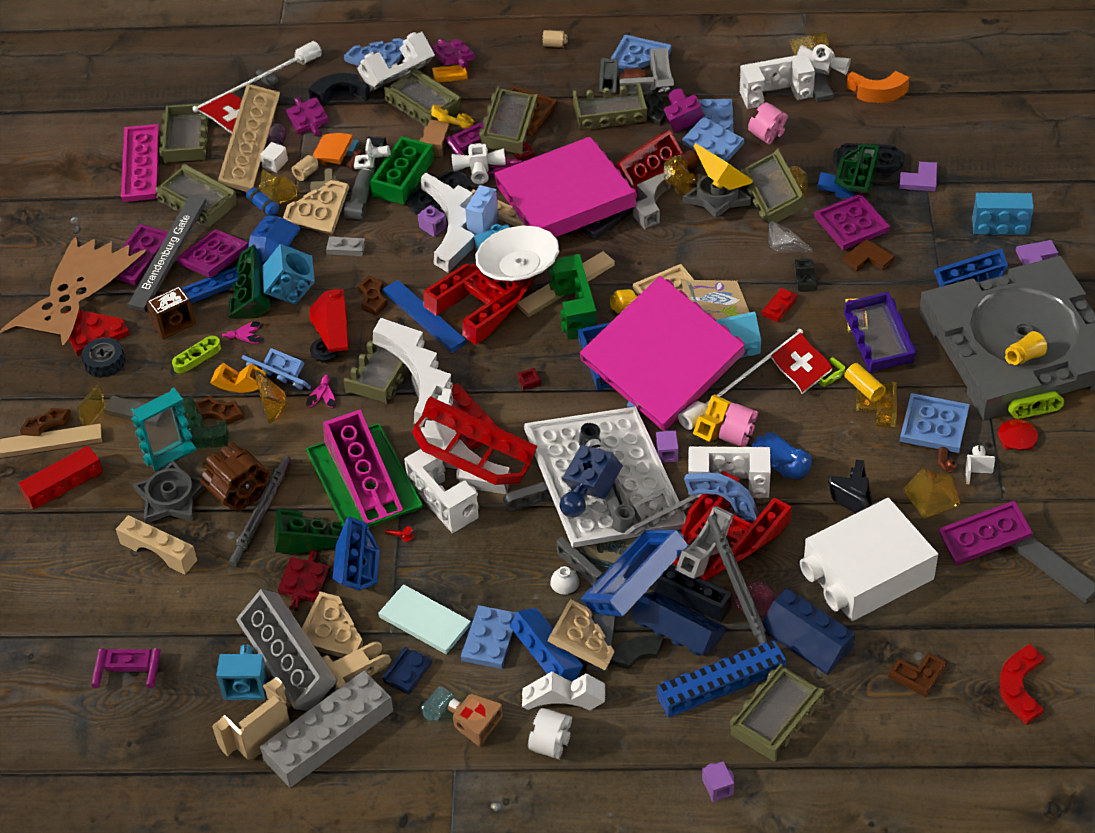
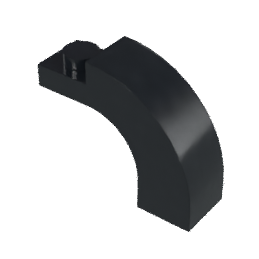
(337, 85)

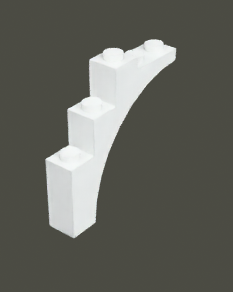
(458, 239)
(408, 347)
(441, 437)

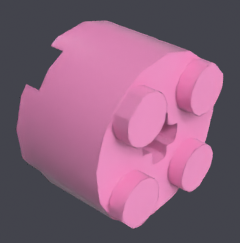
(768, 123)
(738, 425)

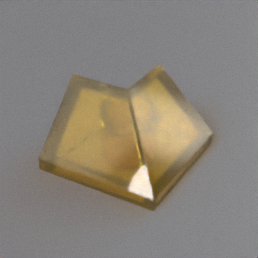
(809, 41)
(272, 397)
(931, 492)

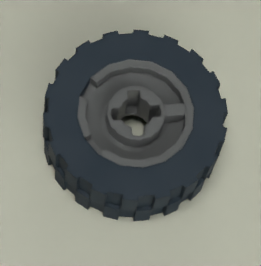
(103, 357)

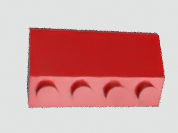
(648, 159)

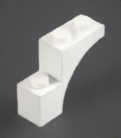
(553, 688)

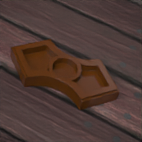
(373, 301)
(219, 410)
(37, 425)

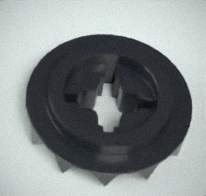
(317, 349)

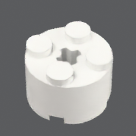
(550, 733)

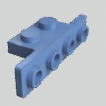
(281, 365)

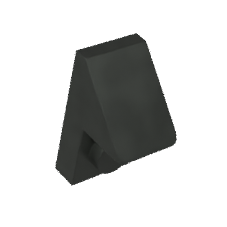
(608, 74)

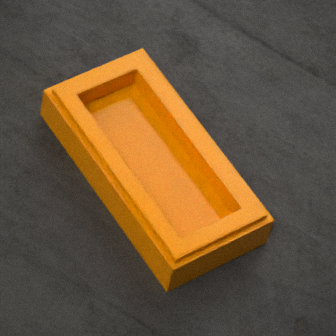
(449, 73)

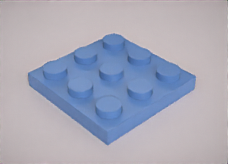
(934, 422)

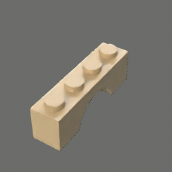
(172, 550)

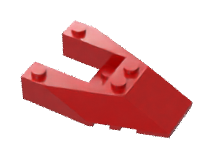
(497, 295)
(742, 536)

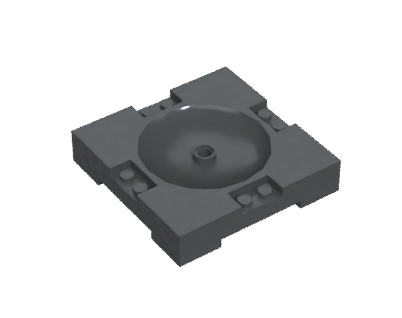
(988, 316)

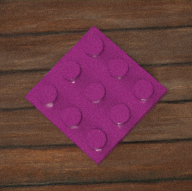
(851, 221)
(212, 253)

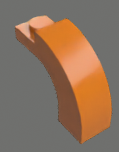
(878, 90)

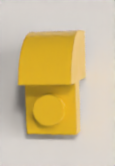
(710, 423)

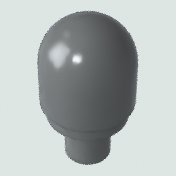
(269, 80)

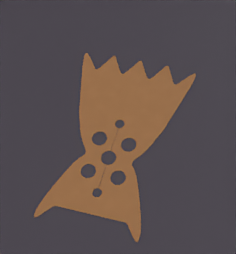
(97, 269)

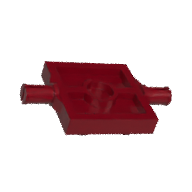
(303, 580)

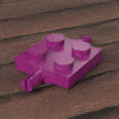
(453, 52)
(307, 116)

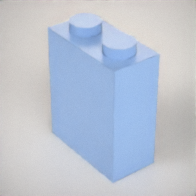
(482, 210)

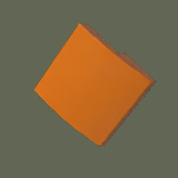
(332, 148)

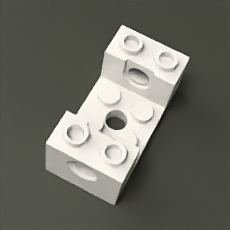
(416, 54)
(792, 72)
(746, 463)
(453, 507)

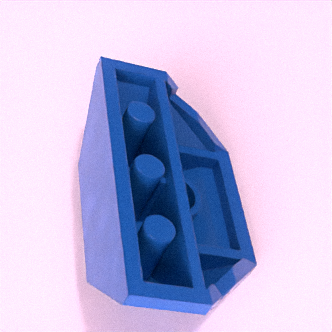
(270, 234)
(979, 267)
(356, 556)

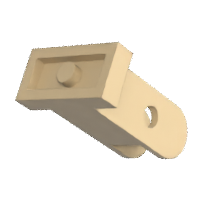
(356, 662)

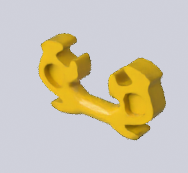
(464, 120)

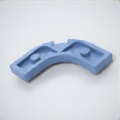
(725, 487)

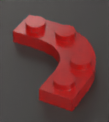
(1012, 686)

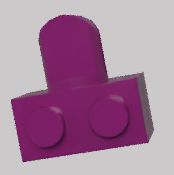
(683, 110)

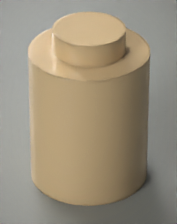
(554, 39)
(305, 167)

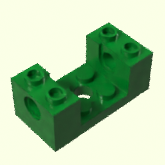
(570, 278)

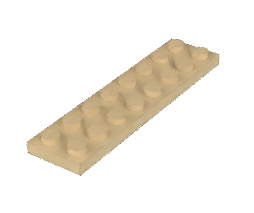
(248, 138)

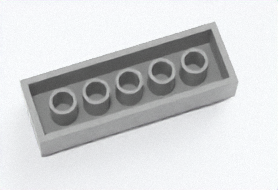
(286, 650)
(326, 729)

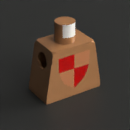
(475, 717)

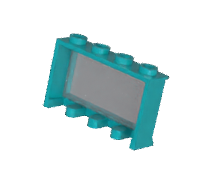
(163, 430)

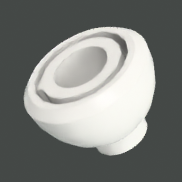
(564, 581)

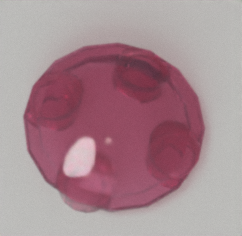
(761, 596)

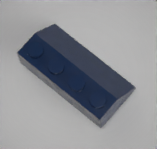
(677, 622)
(808, 631)

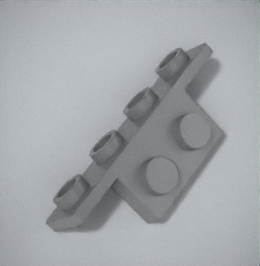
(652, 508)

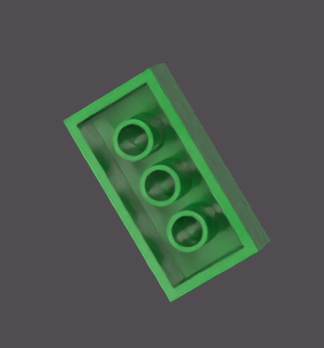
(402, 170)

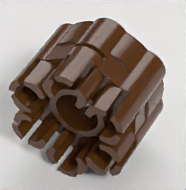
(237, 479)

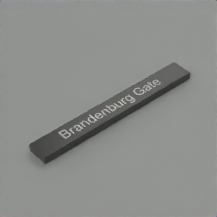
(167, 252)

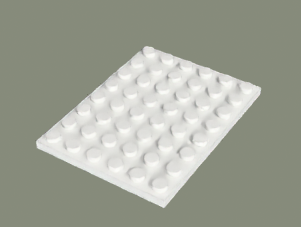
(640, 476)

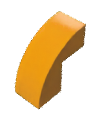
(234, 381)

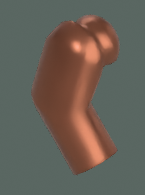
(350, 164)
(943, 462)

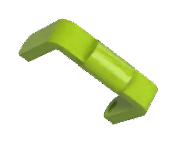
(836, 375)

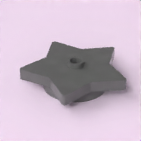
(714, 198)
(169, 494)

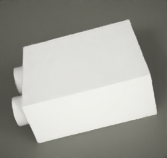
(868, 559)

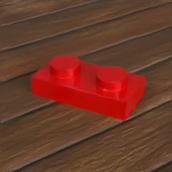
(779, 305)

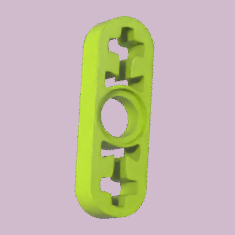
(185, 361)
(1018, 407)

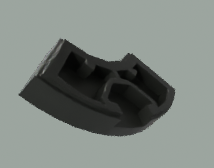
(656, 106)
(636, 649)

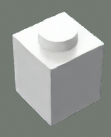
(274, 157)

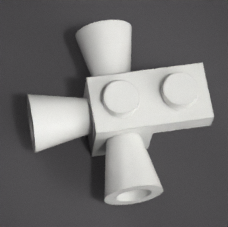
(824, 59)
(478, 161)

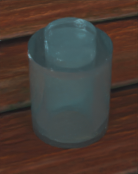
(437, 704)

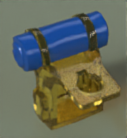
(271, 193)

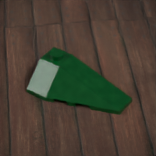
(249, 294)
(303, 534)

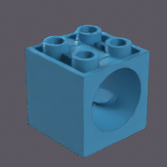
(288, 274)

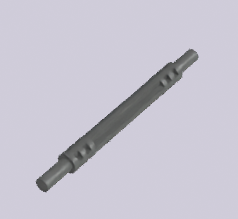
(259, 511)
(737, 581)

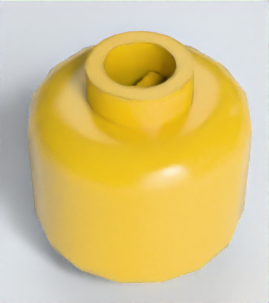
(622, 299)

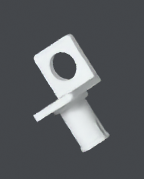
(372, 153)
(978, 463)

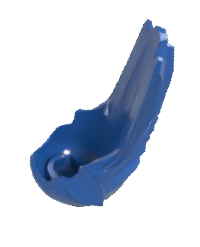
(785, 458)

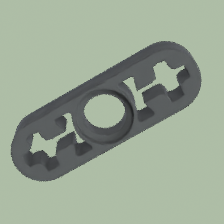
(520, 498)

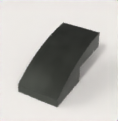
(805, 274)

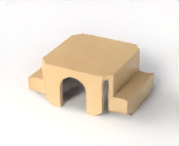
(256, 727)

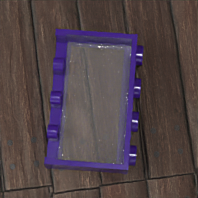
(879, 332)

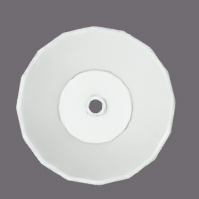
(517, 253)

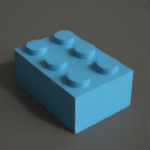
(1002, 213)

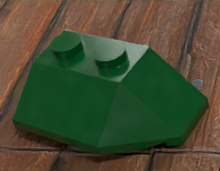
(858, 169)

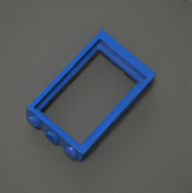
(667, 547)

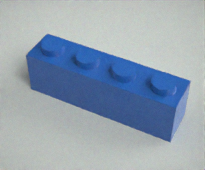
(534, 633)

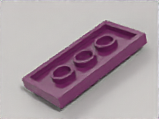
(142, 238)
(985, 532)

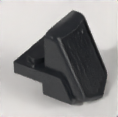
(852, 492)

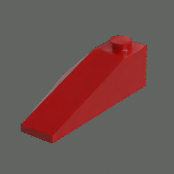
(330, 319)

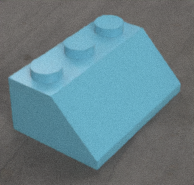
(747, 329)

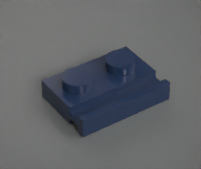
(407, 670)

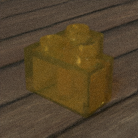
(884, 408)

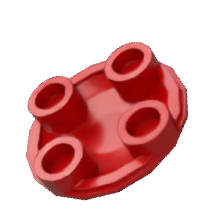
(1017, 435)

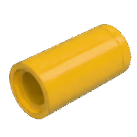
(865, 382)

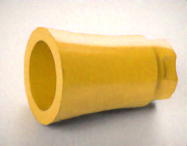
(1028, 348)

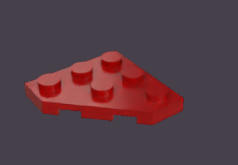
(94, 326)

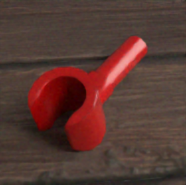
(405, 535)

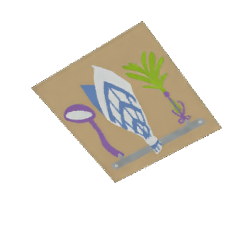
(716, 297)

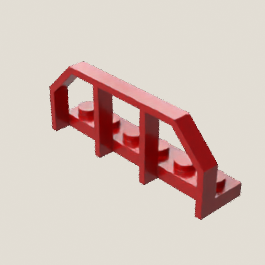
(477, 430)

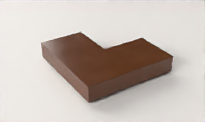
(868, 252)
(921, 678)

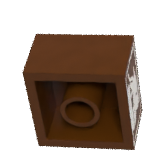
(171, 312)

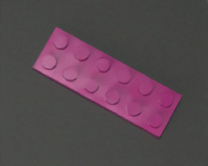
(140, 163)

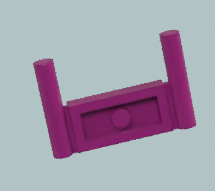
(463, 139)
(127, 661)

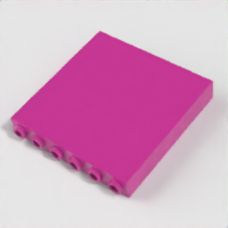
(566, 188)
(662, 352)

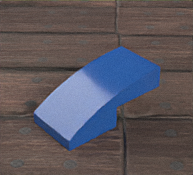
(827, 183)

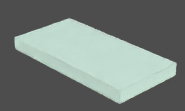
(424, 619)

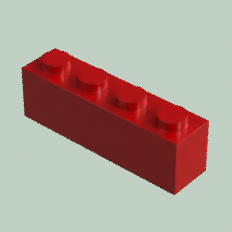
(60, 477)

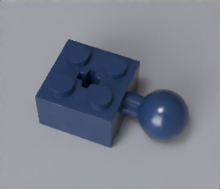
(589, 474)

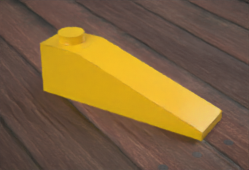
(721, 171)

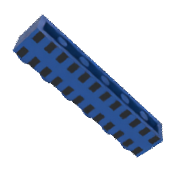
(719, 678)

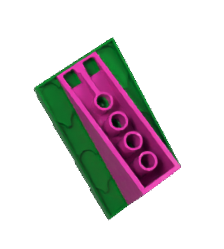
(362, 472)

